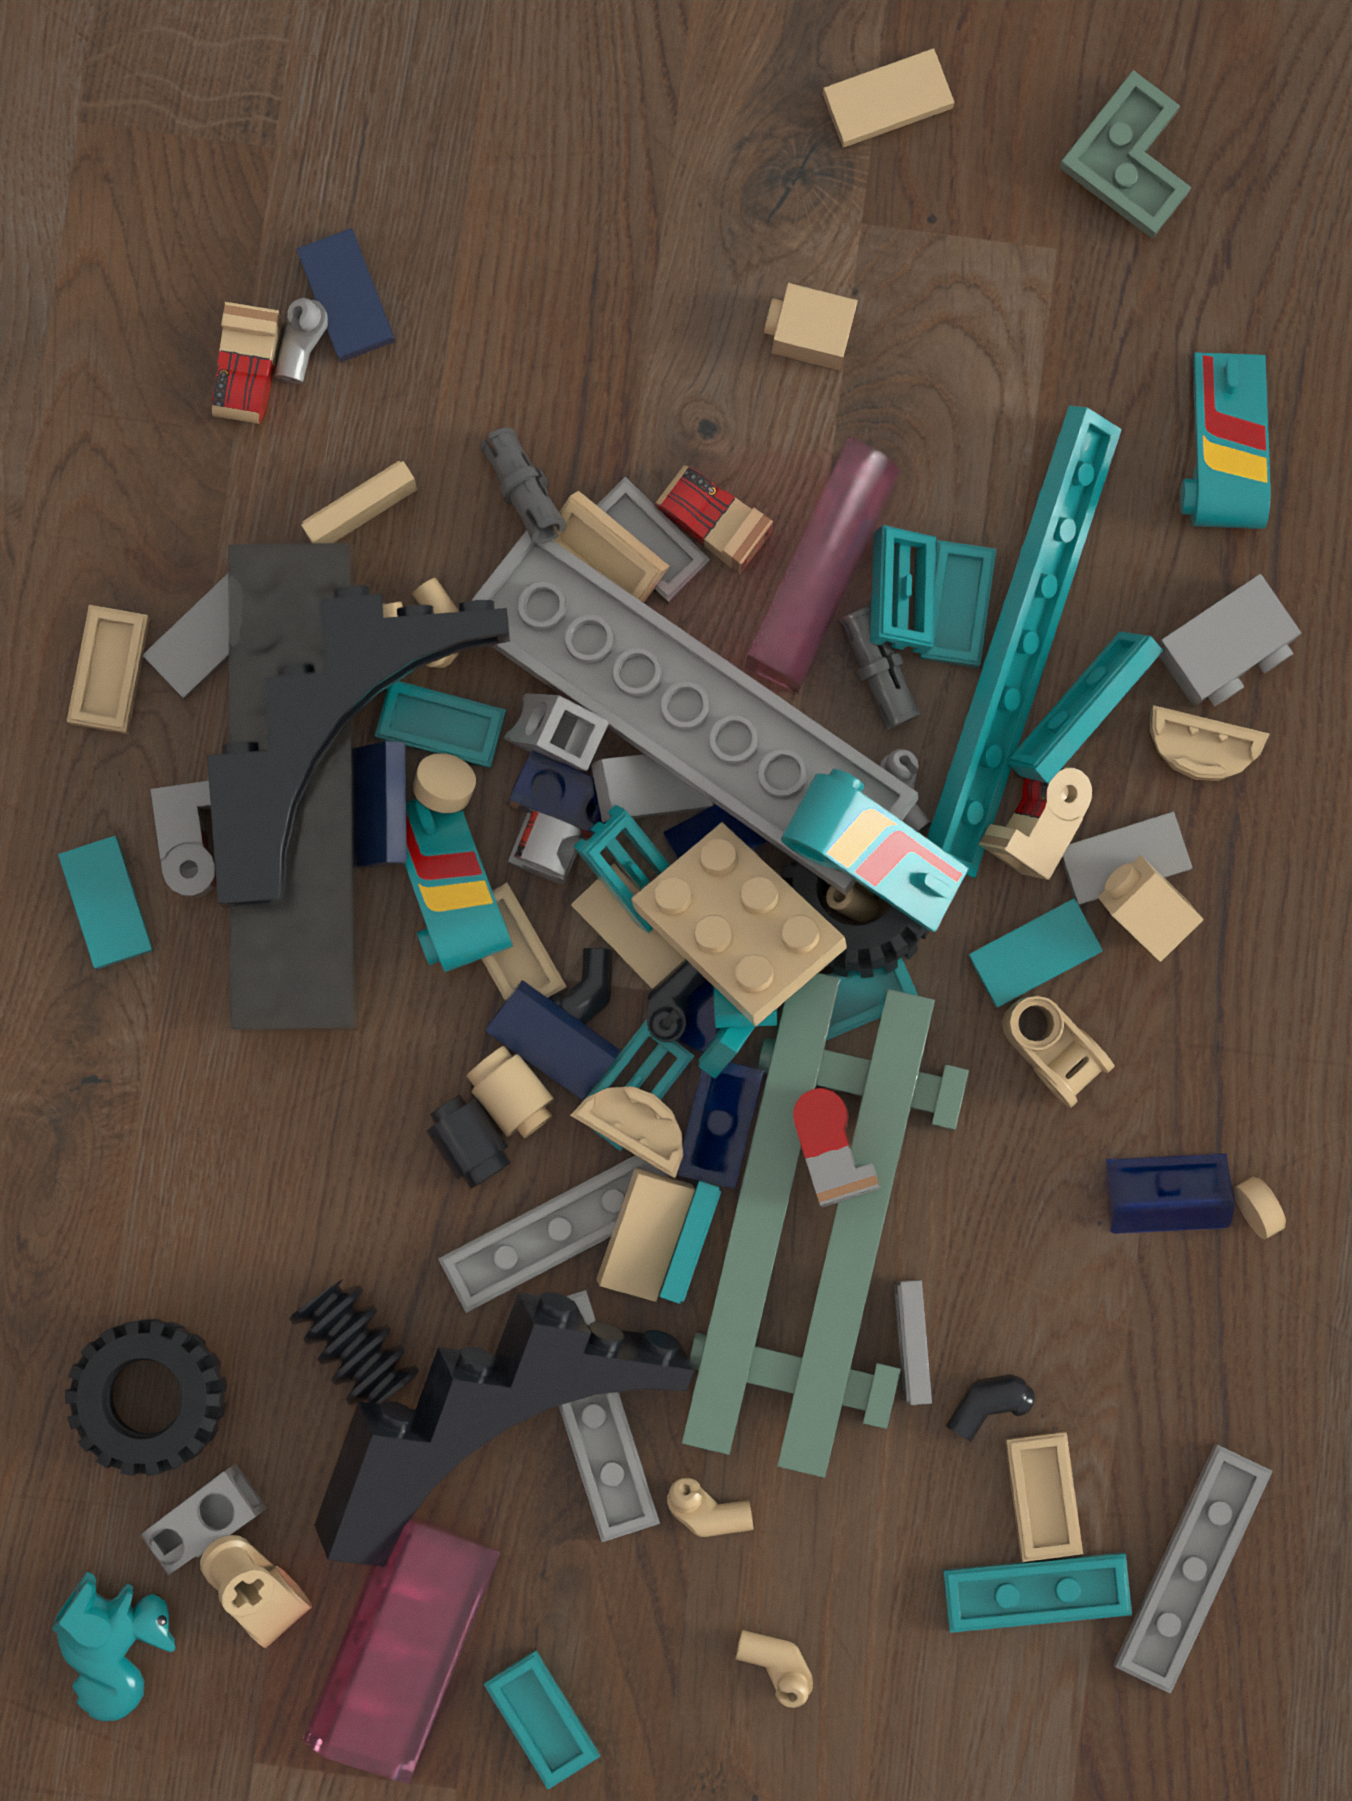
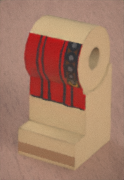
(246, 362)
(715, 518)
(1041, 824)

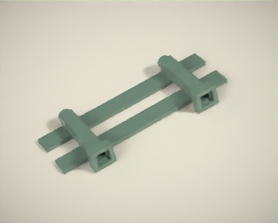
(823, 1376)

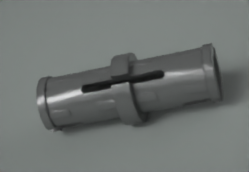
(523, 485)
(880, 670)

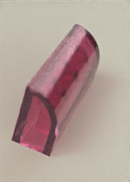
(823, 565)
(401, 1651)

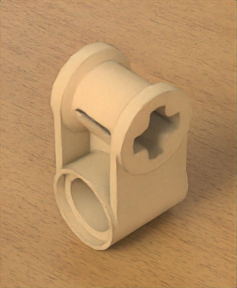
(1057, 1049)
(253, 1588)

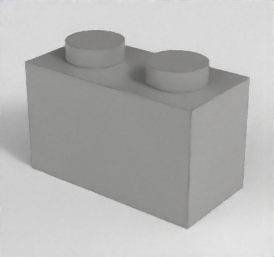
(1228, 641)

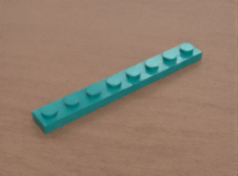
(1024, 635)

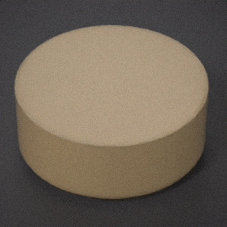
(444, 783)
(1259, 1207)

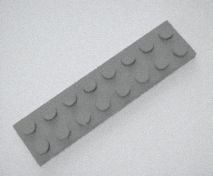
(673, 695)

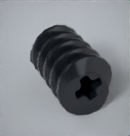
(354, 1345)

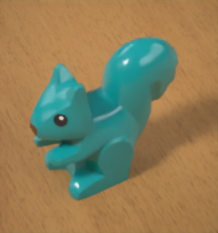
(94, 1641)

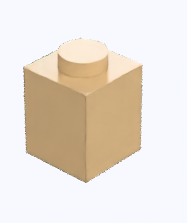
(811, 325)
(1149, 907)

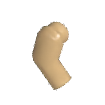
(857, 904)

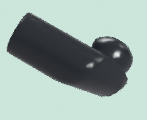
(594, 991)
(669, 1002)
(990, 1397)

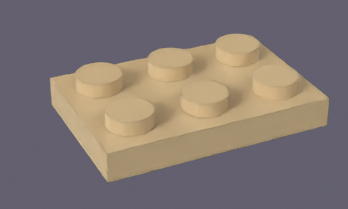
(739, 923)

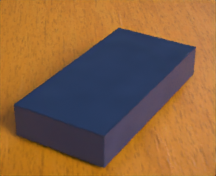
(347, 293)
(381, 804)
(552, 1040)

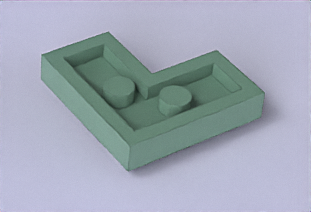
(1114, 161)

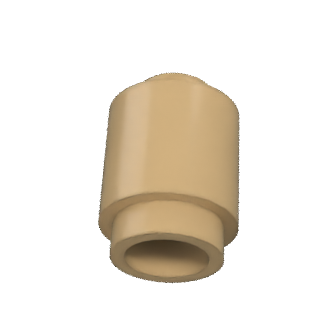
(511, 1093)

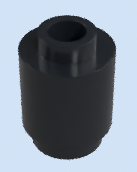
(468, 1141)

